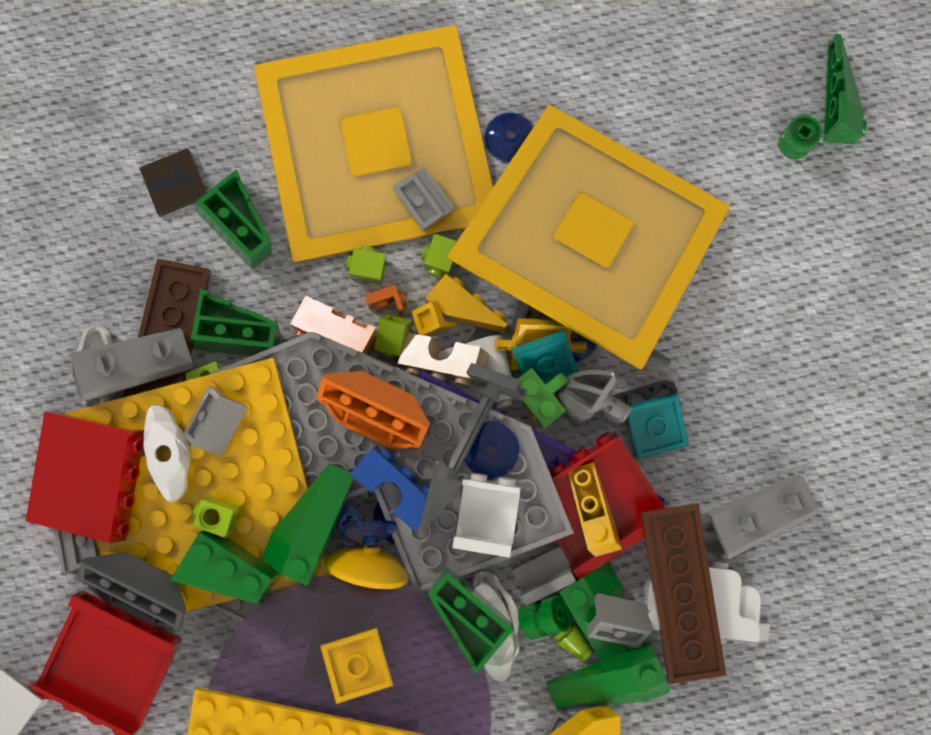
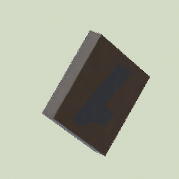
(173, 182)

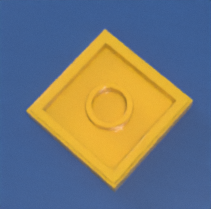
(356, 665)

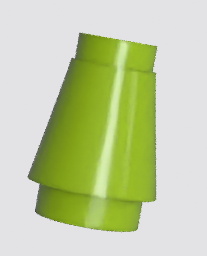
(574, 643)

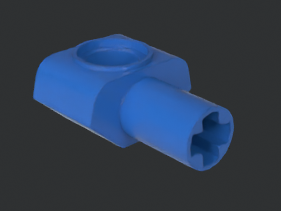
(348, 517)

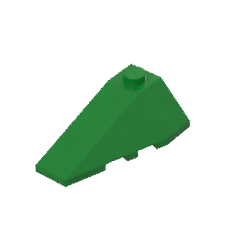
(842, 101)
(306, 530)
(581, 603)
(621, 679)

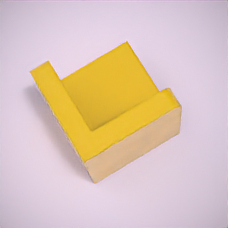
(430, 320)

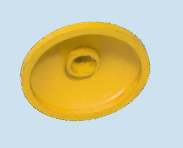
(367, 567)

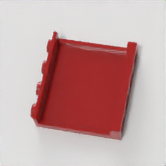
(85, 477)
(625, 491)
(106, 664)

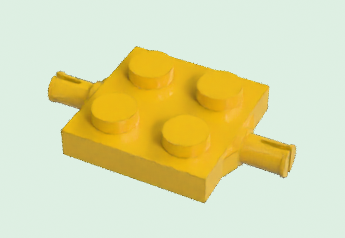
(533, 329)

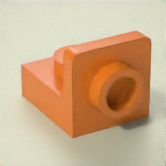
(381, 299)

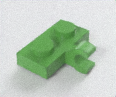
(540, 397)

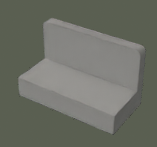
(214, 422)
(544, 575)
(619, 621)

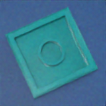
(546, 357)
(657, 426)

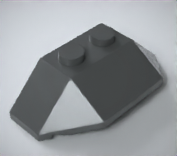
(135, 588)

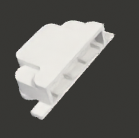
(735, 605)

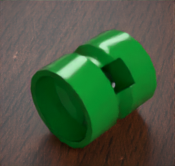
(800, 137)
(544, 618)

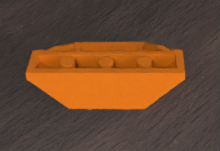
(374, 409)

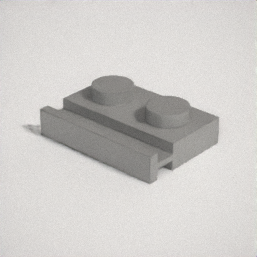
(423, 198)
(74, 549)

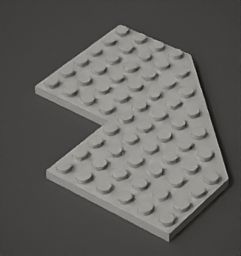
(325, 442)

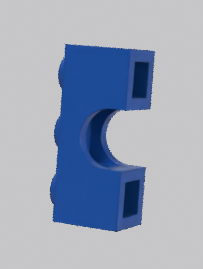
(380, 467)

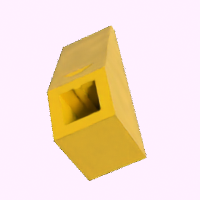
(463, 307)
(594, 511)
(591, 721)

